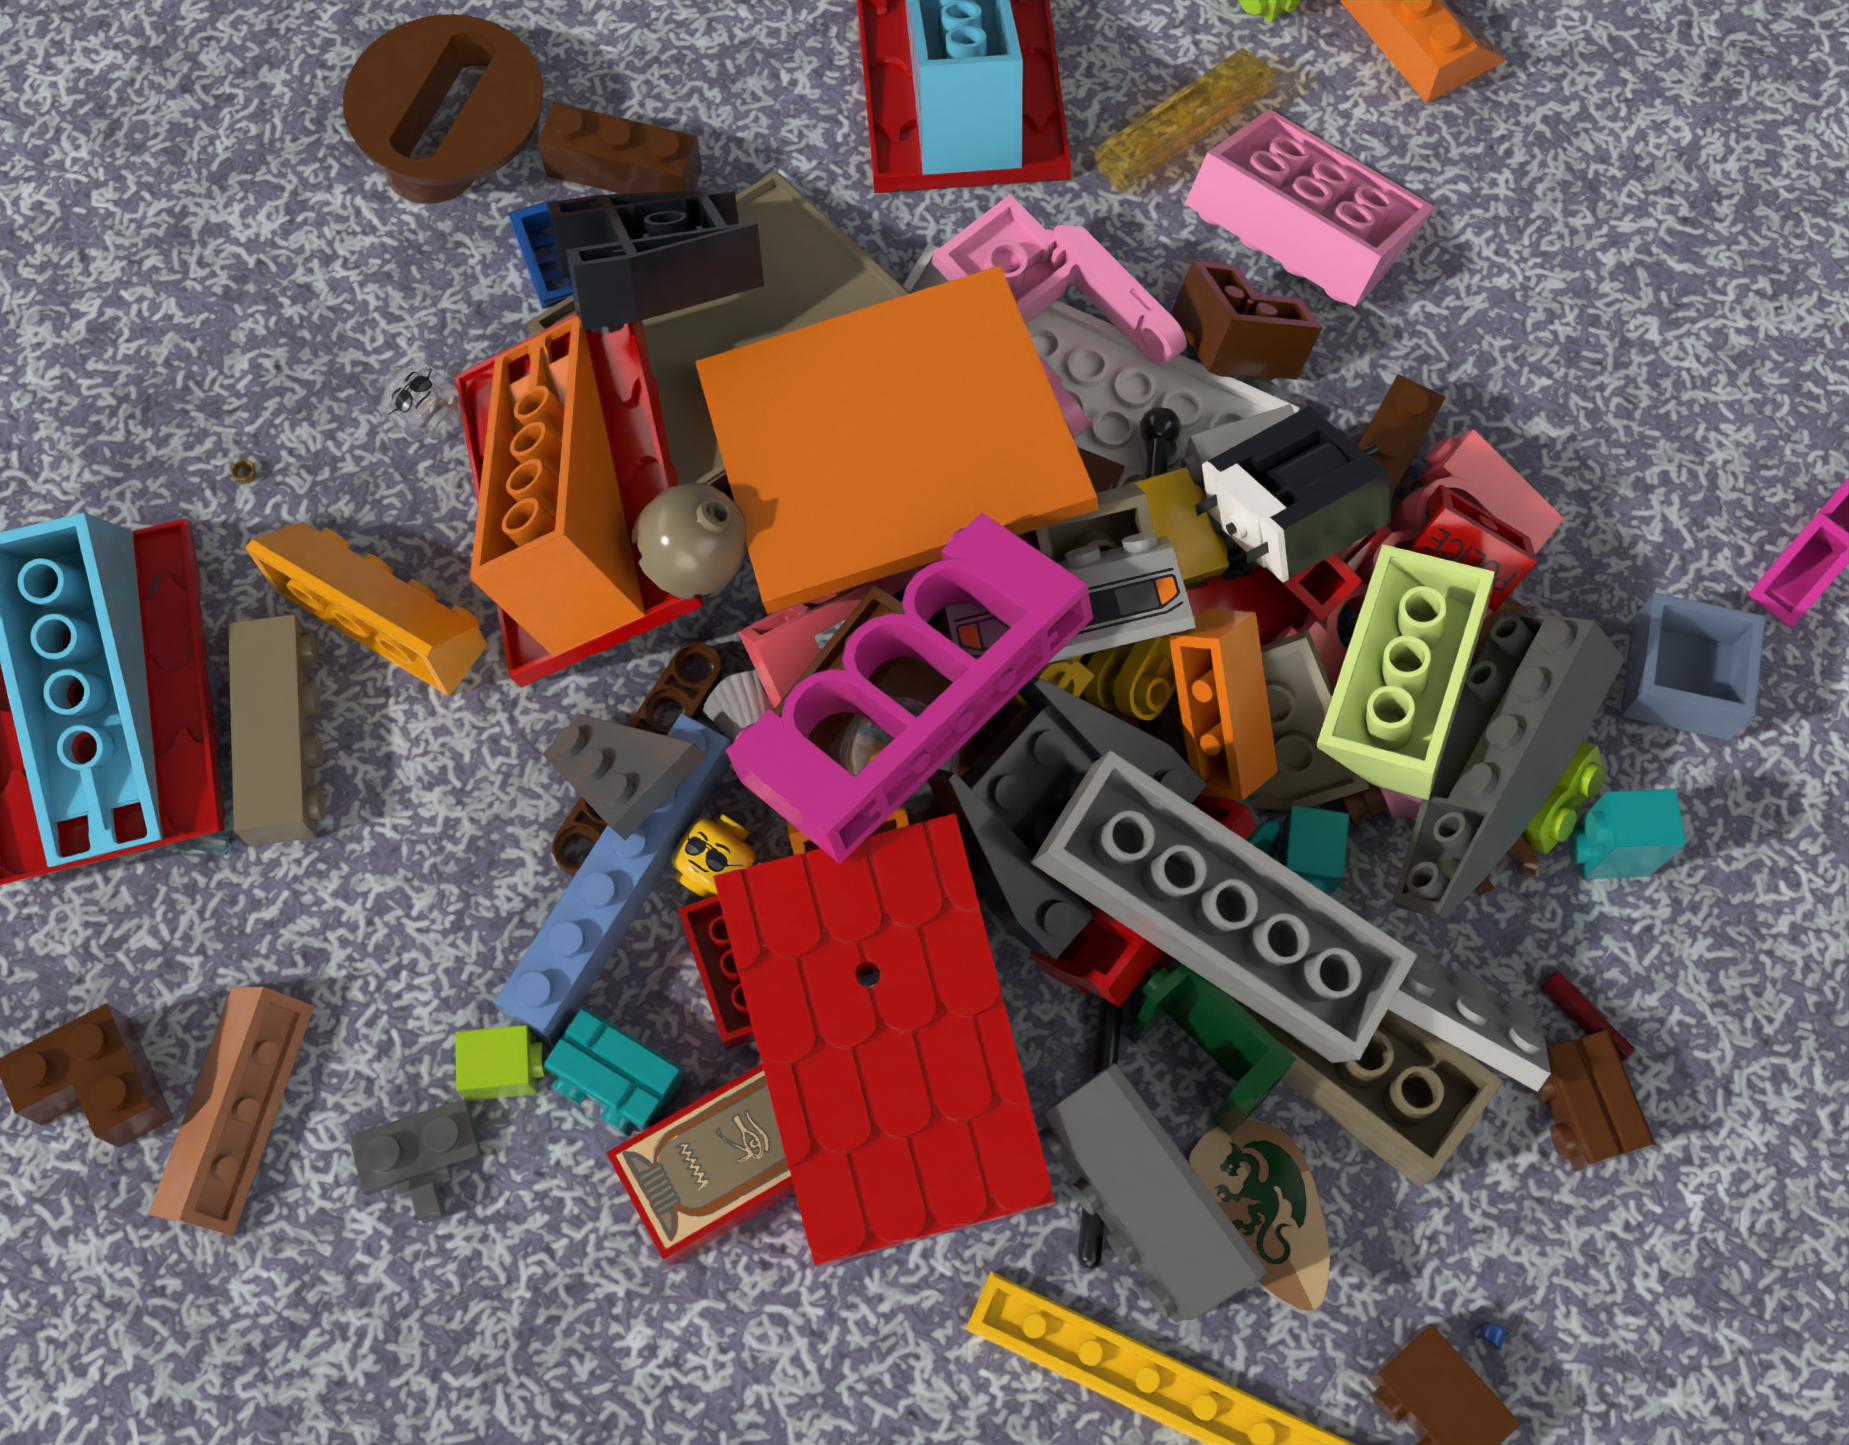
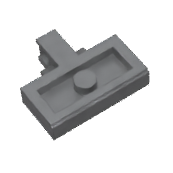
(417, 1155)

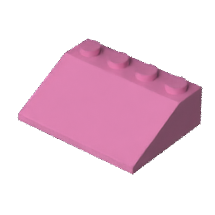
(1307, 206)

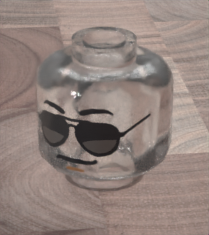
(420, 401)

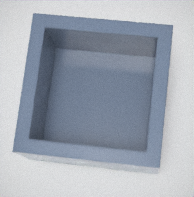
(1693, 666)

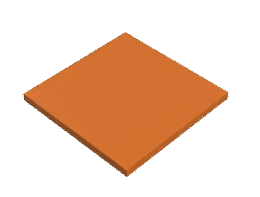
(888, 436)

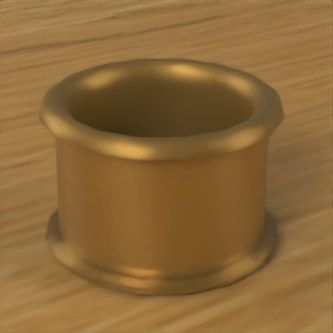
(240, 464)

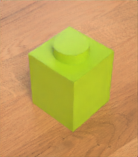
(498, 1062)

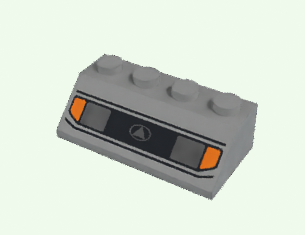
(1132, 596)

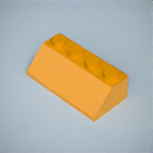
(370, 603)

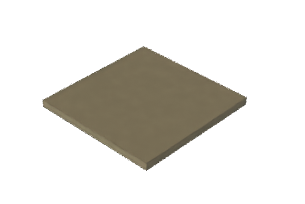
(808, 277)

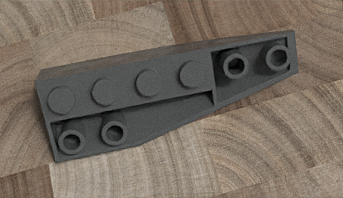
(1505, 752)

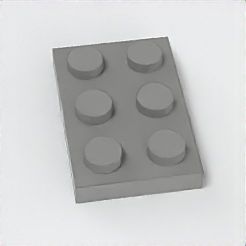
(1473, 1018)

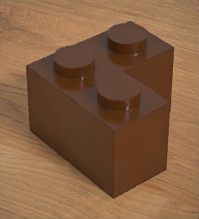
(1240, 329)
(91, 1065)

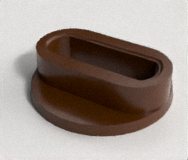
(405, 80)

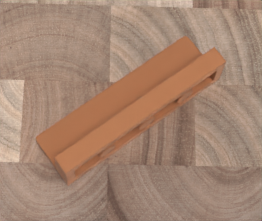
(232, 1109)

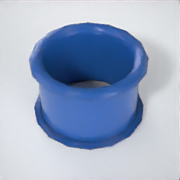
(1493, 1334)

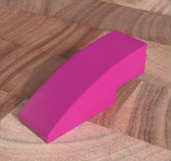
(1807, 563)

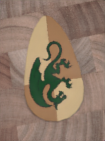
(1273, 1204)

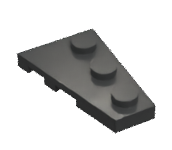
(621, 768)

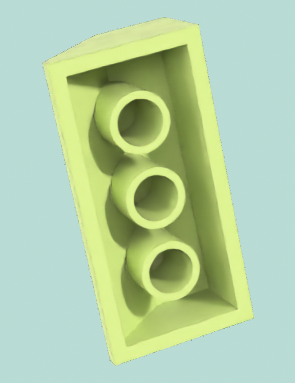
(1406, 669)

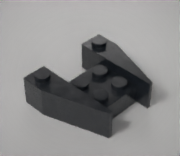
(652, 253)
(1020, 790)

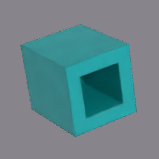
(1315, 845)

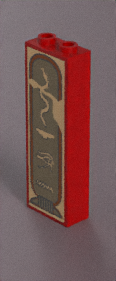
(706, 1167)

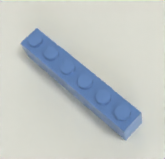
(607, 898)

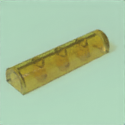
(1184, 119)

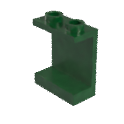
(1222, 1032)

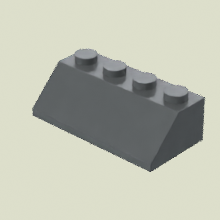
(1146, 1196)

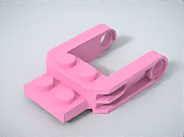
(1041, 267)

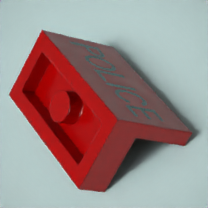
(1475, 538)

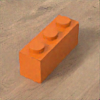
(1224, 702)

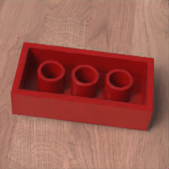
(716, 966)

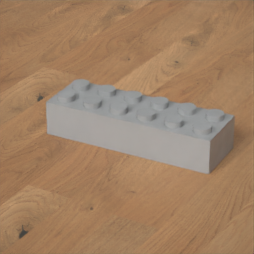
(1225, 909)

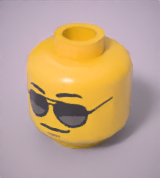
(711, 850)

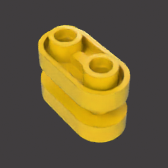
(1132, 678)

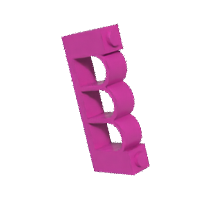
(979, 567)

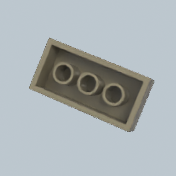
(1403, 1098)

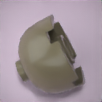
(691, 540)

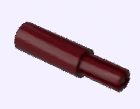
(1583, 1011)

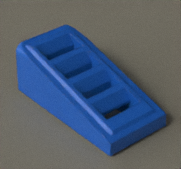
(528, 221)

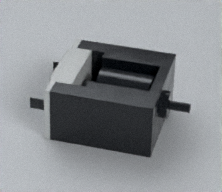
(1296, 493)

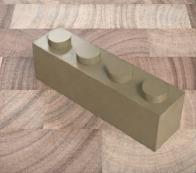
(274, 731)

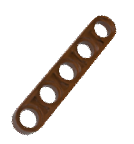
(670, 687)

